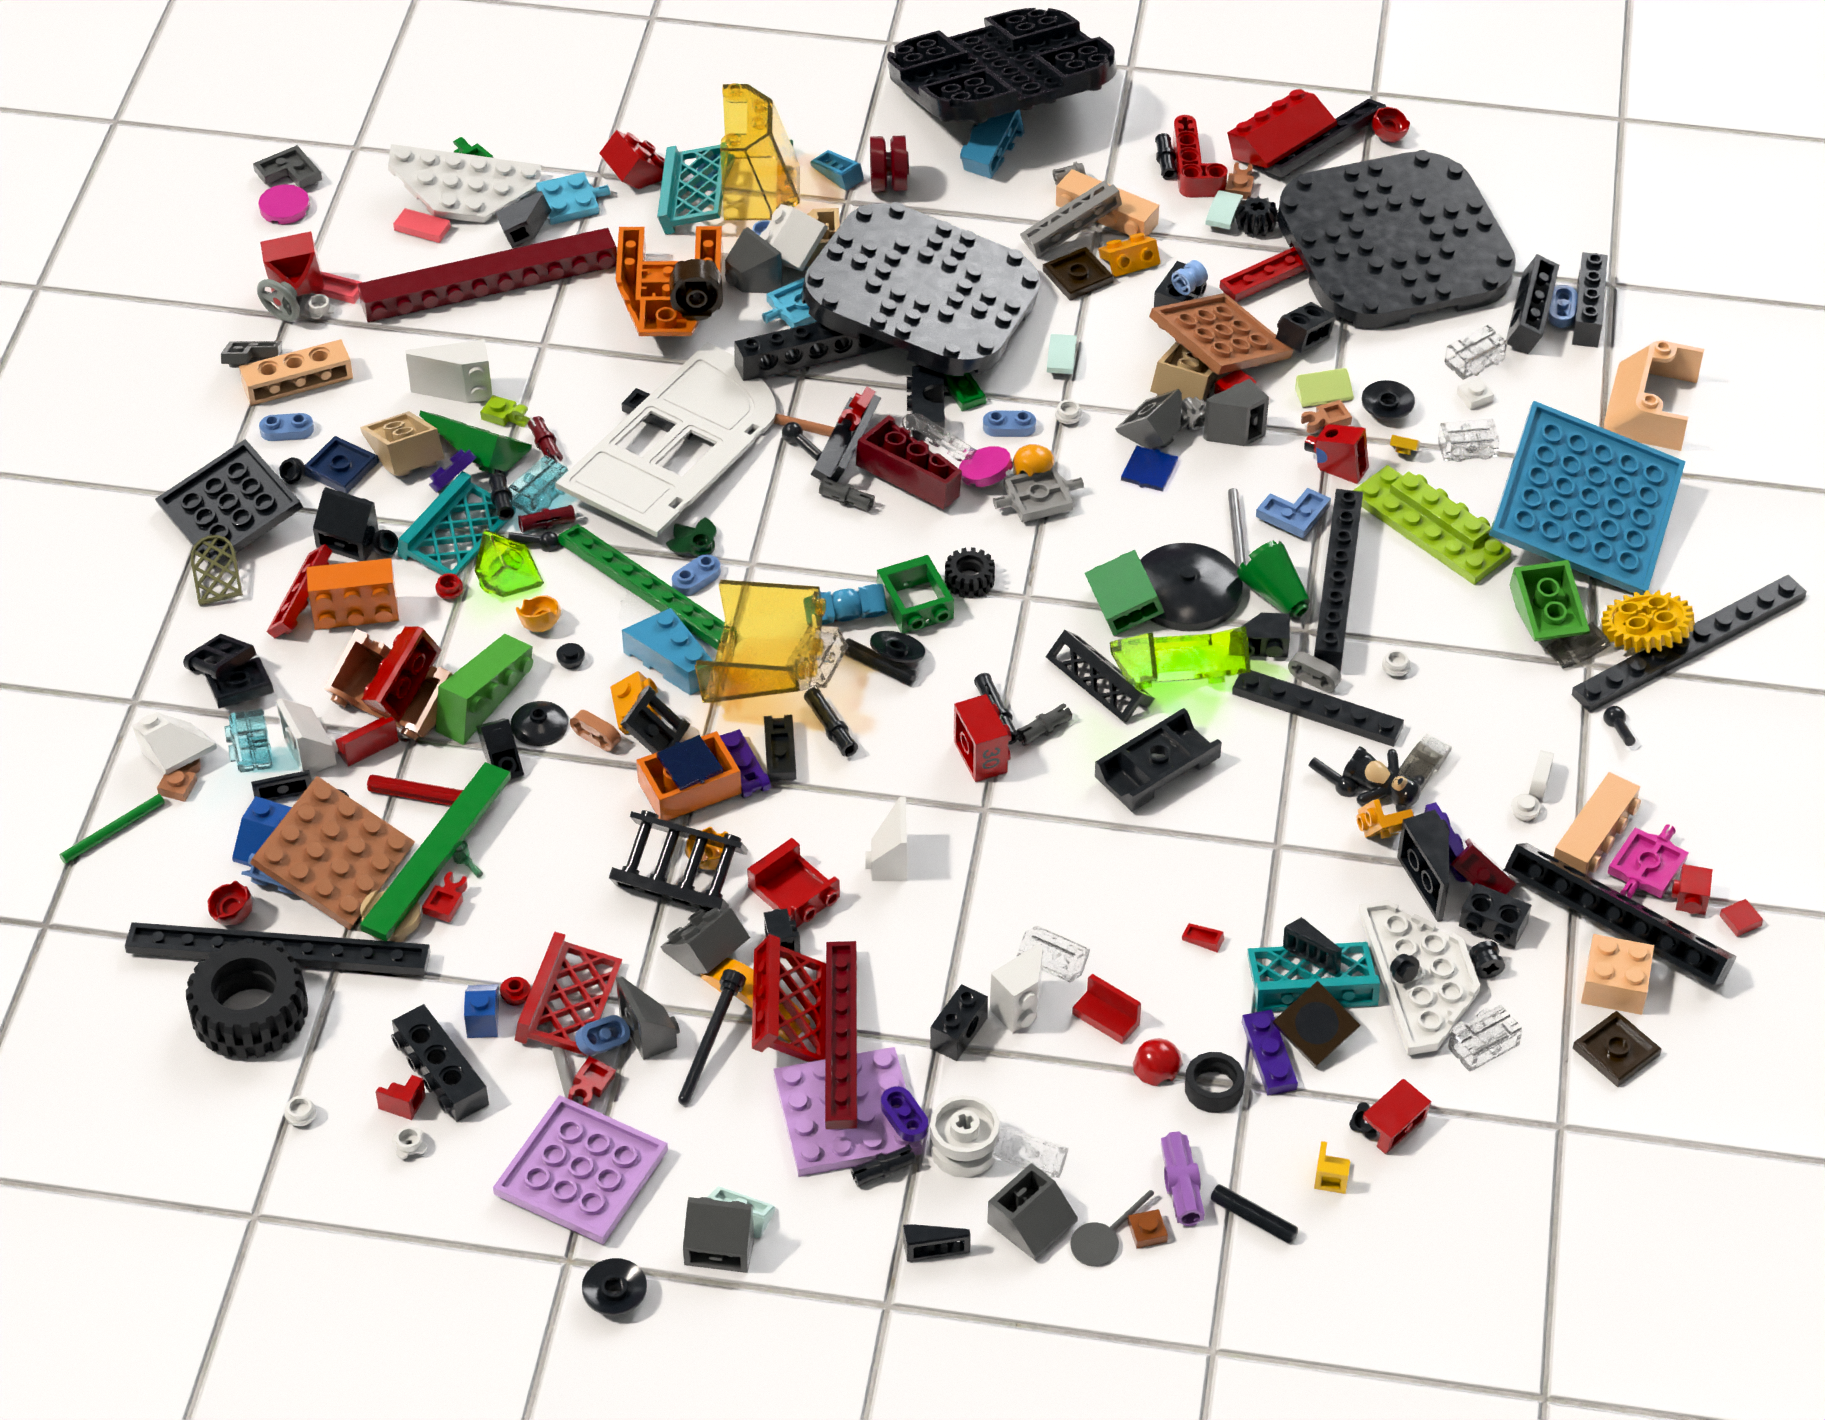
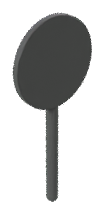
(1096, 1242)

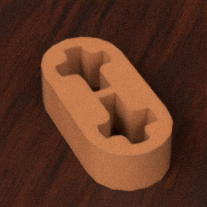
(595, 730)

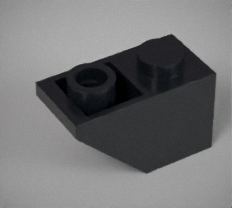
(524, 218)
(1269, 635)
(500, 746)

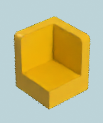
(1331, 1172)

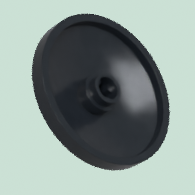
(1193, 585)

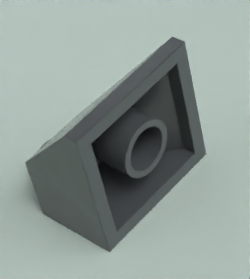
(753, 264)
(1154, 421)
(647, 1020)

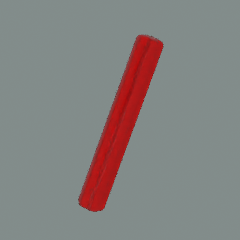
(412, 789)

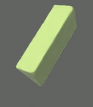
(1323, 387)

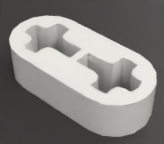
(1541, 774)

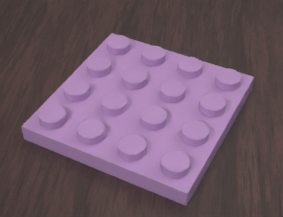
(803, 1107)
(580, 1169)

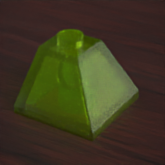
(505, 566)

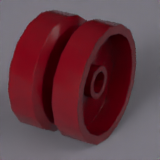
(888, 163)

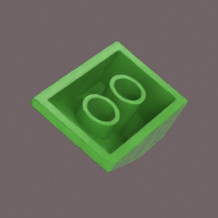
(1548, 600)

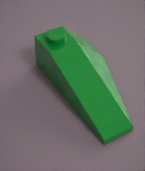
(491, 449)

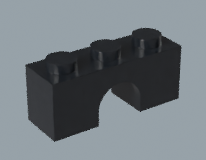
(926, 396)

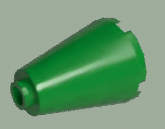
(1275, 579)

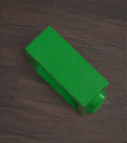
(910, 574)

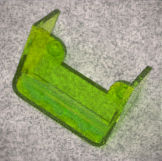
(1182, 658)

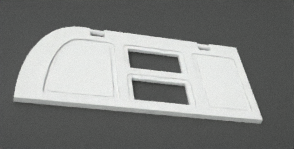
(701, 399)

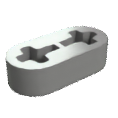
(1314, 671)

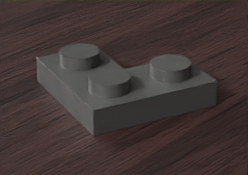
(290, 163)
(240, 352)

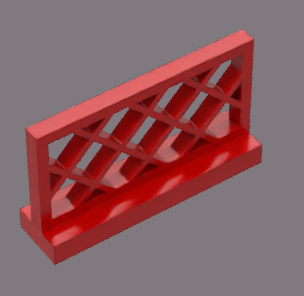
(546, 981)
(769, 995)

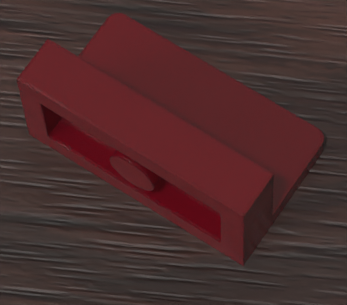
(1482, 869)

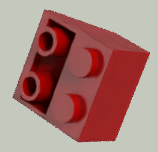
(633, 160)

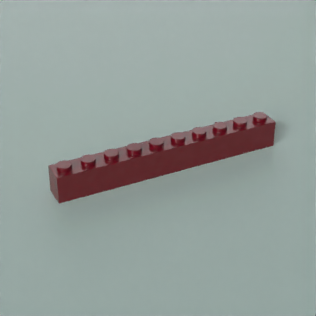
(487, 274)

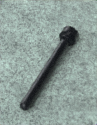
(731, 984)

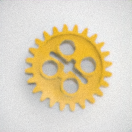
(1648, 621)

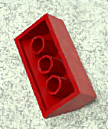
(1280, 129)

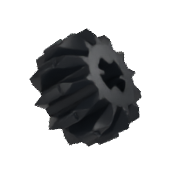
(1256, 216)

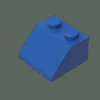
(256, 827)

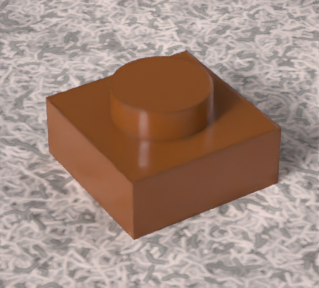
(1147, 1228)

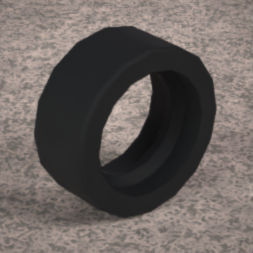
(1214, 1101)

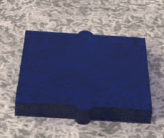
(1149, 468)
(689, 762)

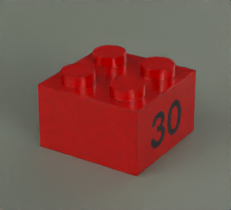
(981, 737)

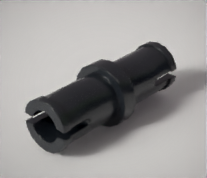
(1166, 156)
(501, 496)
(883, 1165)

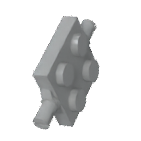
(1038, 495)

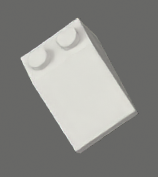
(451, 371)

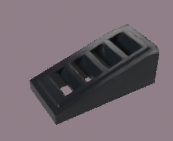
(1312, 945)
(931, 1242)

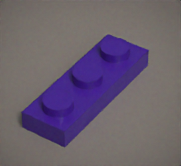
(1269, 1052)

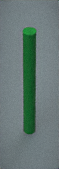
(111, 829)

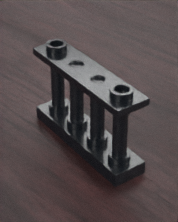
(684, 891)

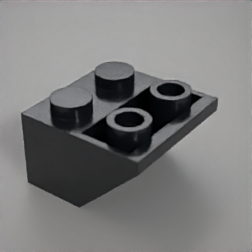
(345, 524)

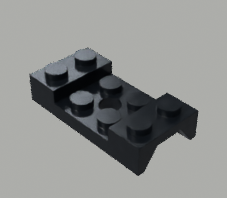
(1135, 774)

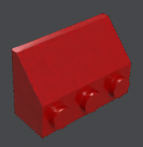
(401, 673)

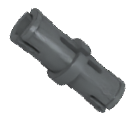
(846, 494)
(1044, 724)

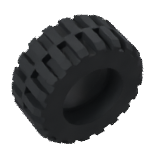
(251, 1029)

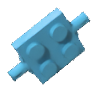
(571, 197)
(788, 305)

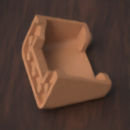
(359, 667)

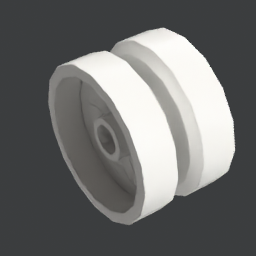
(964, 1136)

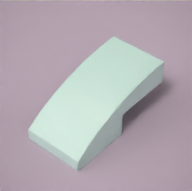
(1223, 210)
(1061, 353)

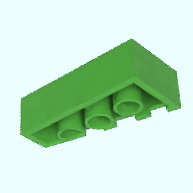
(480, 687)

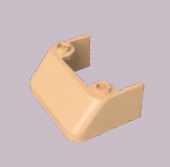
(1640, 413)

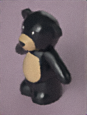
(1383, 780)

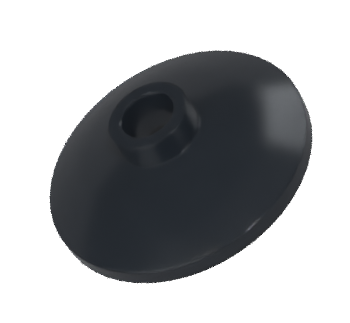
(1388, 399)
(897, 646)
(539, 723)
(610, 1276)

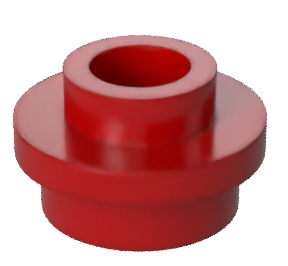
(449, 586)
(517, 996)

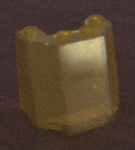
(755, 156)
(766, 641)

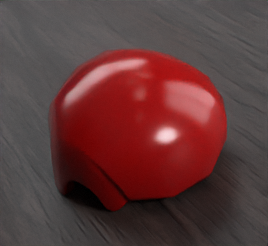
(1390, 124)
(230, 903)
(1157, 1061)

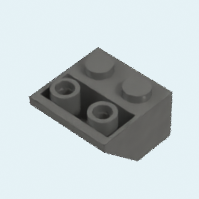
(1236, 415)
(705, 940)
(1031, 1211)
(718, 1234)

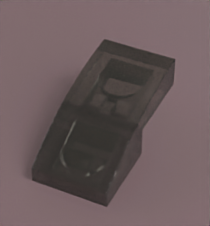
(1576, 649)
(1425, 758)

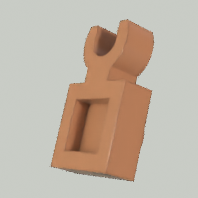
(1240, 181)
(1330, 413)
(180, 782)

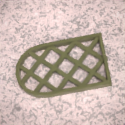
(195, 567)

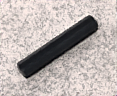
(871, 658)
(1254, 1213)

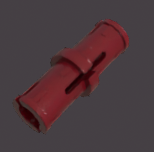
(544, 438)
(546, 518)

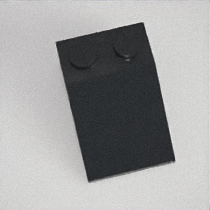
(1425, 858)

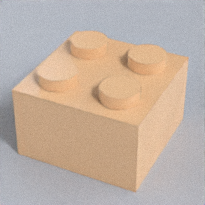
(1617, 974)

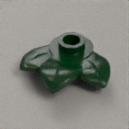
(692, 540)

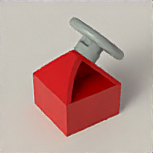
(291, 272)

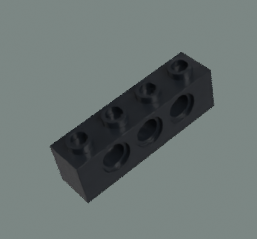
(1590, 299)
(1532, 304)
(439, 1063)

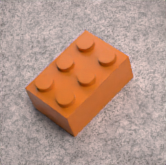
(352, 594)
(670, 801)

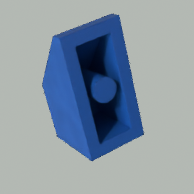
(481, 1010)

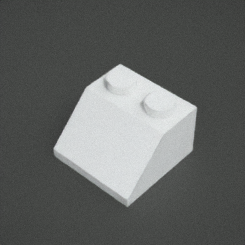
(794, 235)
(306, 736)
(1017, 989)

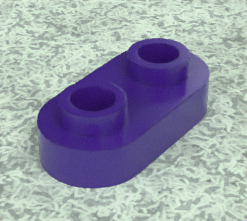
(459, 462)
(905, 1117)

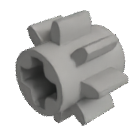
(1192, 413)

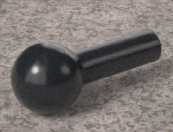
(793, 433)
(547, 541)
(1616, 717)
(1343, 785)

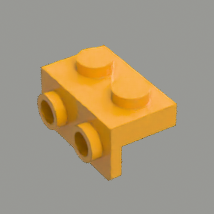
(1130, 255)
(625, 695)
(1373, 821)

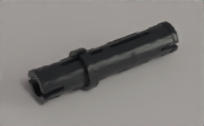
(986, 686)
(835, 729)

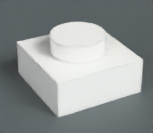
(1475, 393)

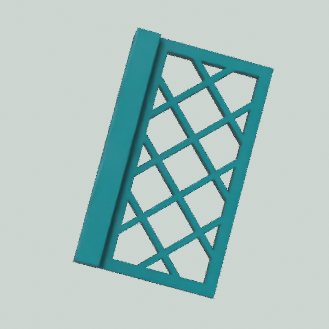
(674, 187)
(435, 518)
(1282, 992)

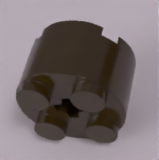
(696, 289)

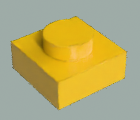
(1404, 445)

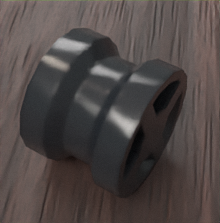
(1487, 959)

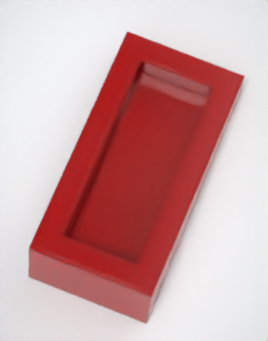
(1203, 937)

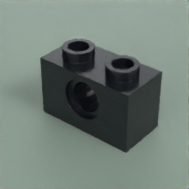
(959, 1022)

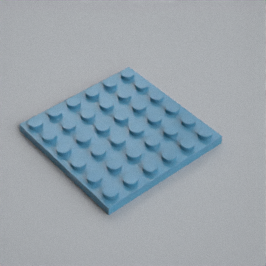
(1588, 498)

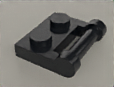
(225, 650)
(651, 729)

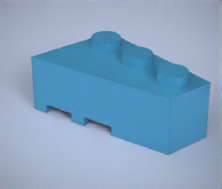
(990, 142)
(667, 647)

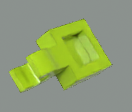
(501, 410)

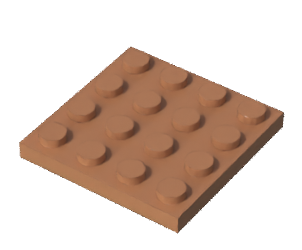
(1220, 333)
(332, 852)

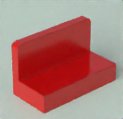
(367, 740)
(1108, 1009)
(1397, 1114)

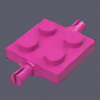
(1648, 862)

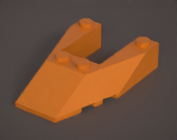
(646, 283)

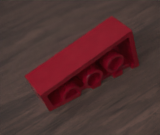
(909, 464)

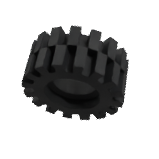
(969, 583)

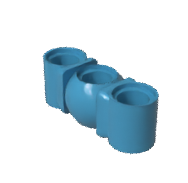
(851, 604)

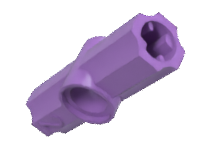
(1182, 1178)

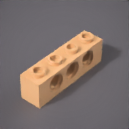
(296, 372)

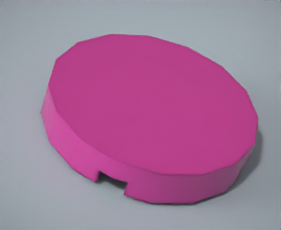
(284, 204)
(986, 466)

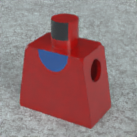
(1341, 451)

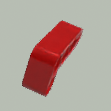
(1193, 176)

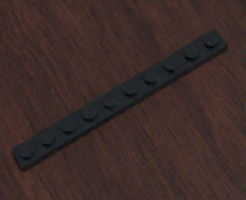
(1706, 635)
(306, 949)

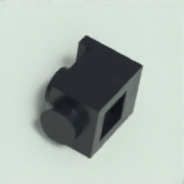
(779, 924)

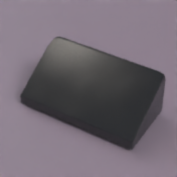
(282, 786)

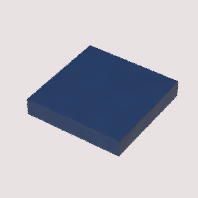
(340, 465)

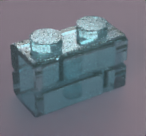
(537, 486)
(250, 741)

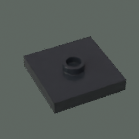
(242, 684)

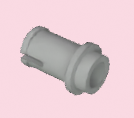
(1059, 174)

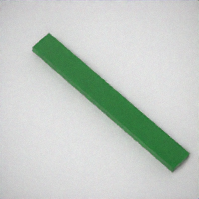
(642, 583)
(435, 852)

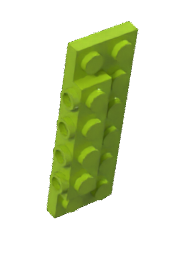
(1434, 522)

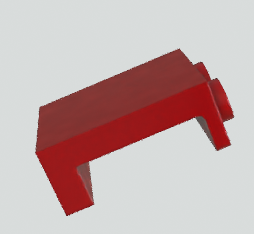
(790, 882)

